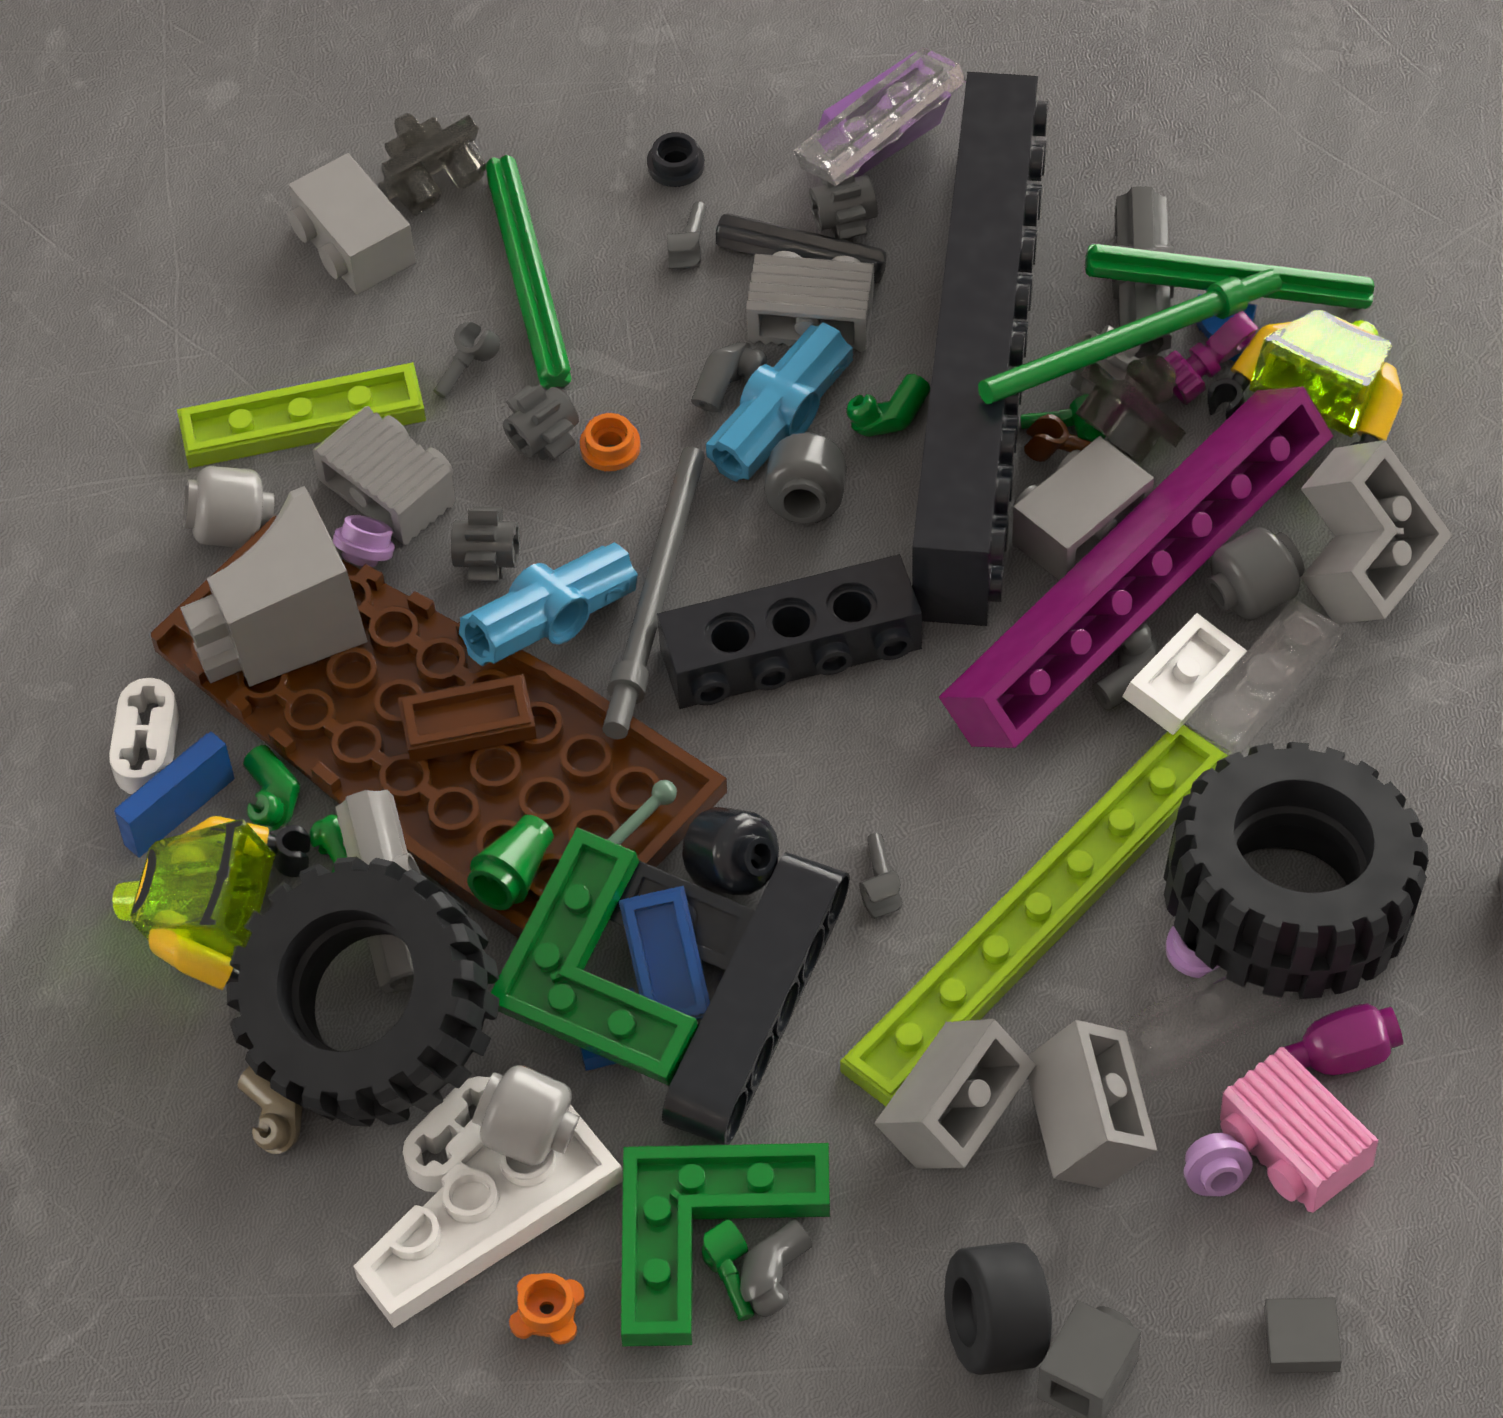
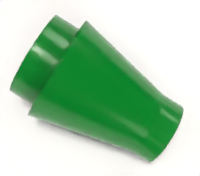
(508, 866)

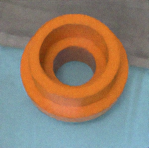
(605, 431)

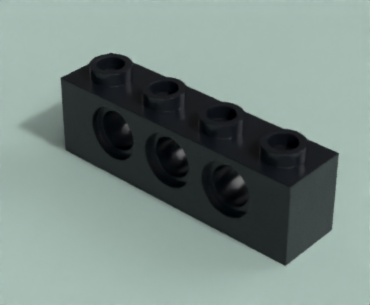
(812, 609)

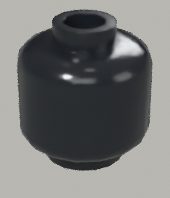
(730, 851)

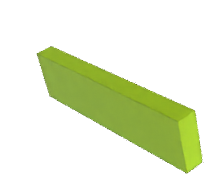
(296, 414)

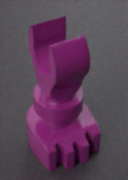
(1205, 359)

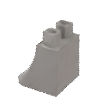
(277, 602)

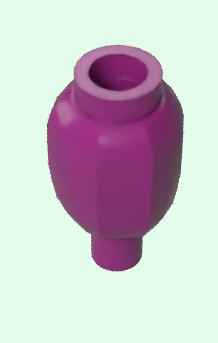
(1348, 1040)

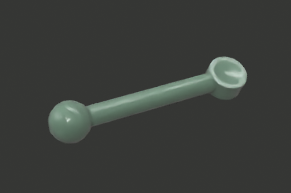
(662, 793)

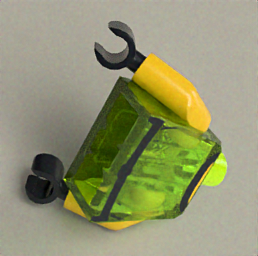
(1334, 360)
(204, 890)

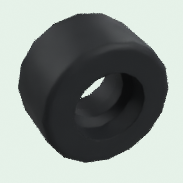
(997, 1308)

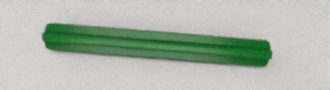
(528, 272)
(1201, 272)

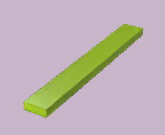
(1034, 911)

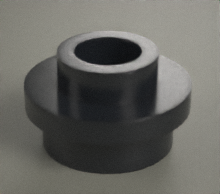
(675, 160)

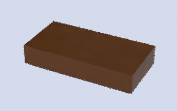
(467, 718)

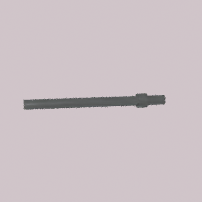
(630, 676)

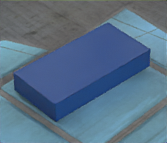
(174, 794)
(665, 950)

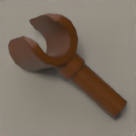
(1048, 436)

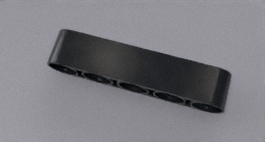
(755, 999)

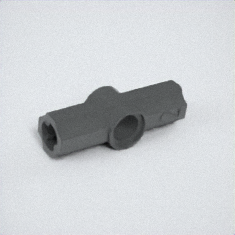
(1142, 225)

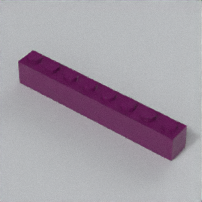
(1135, 568)

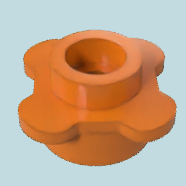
(544, 1289)

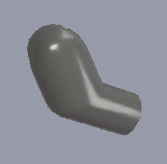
(1132, 658)

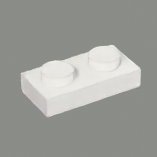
(1183, 673)

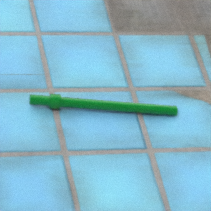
(1221, 300)

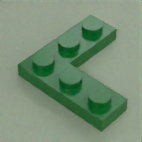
(547, 978)
(683, 1183)

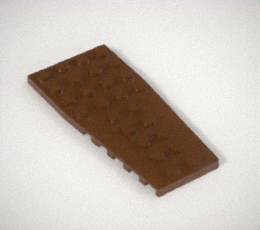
(348, 736)

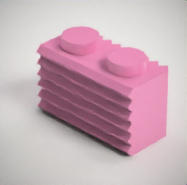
(1297, 1130)

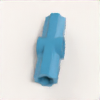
(779, 401)
(548, 604)

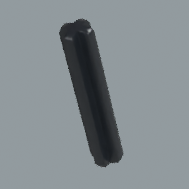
(766, 238)

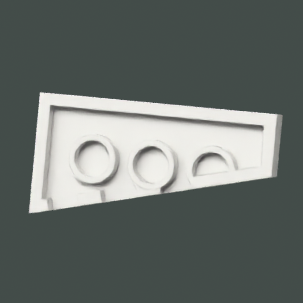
(479, 1219)

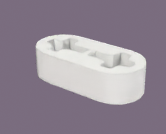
(131, 735)
(444, 1127)

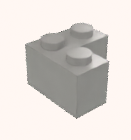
(1380, 532)

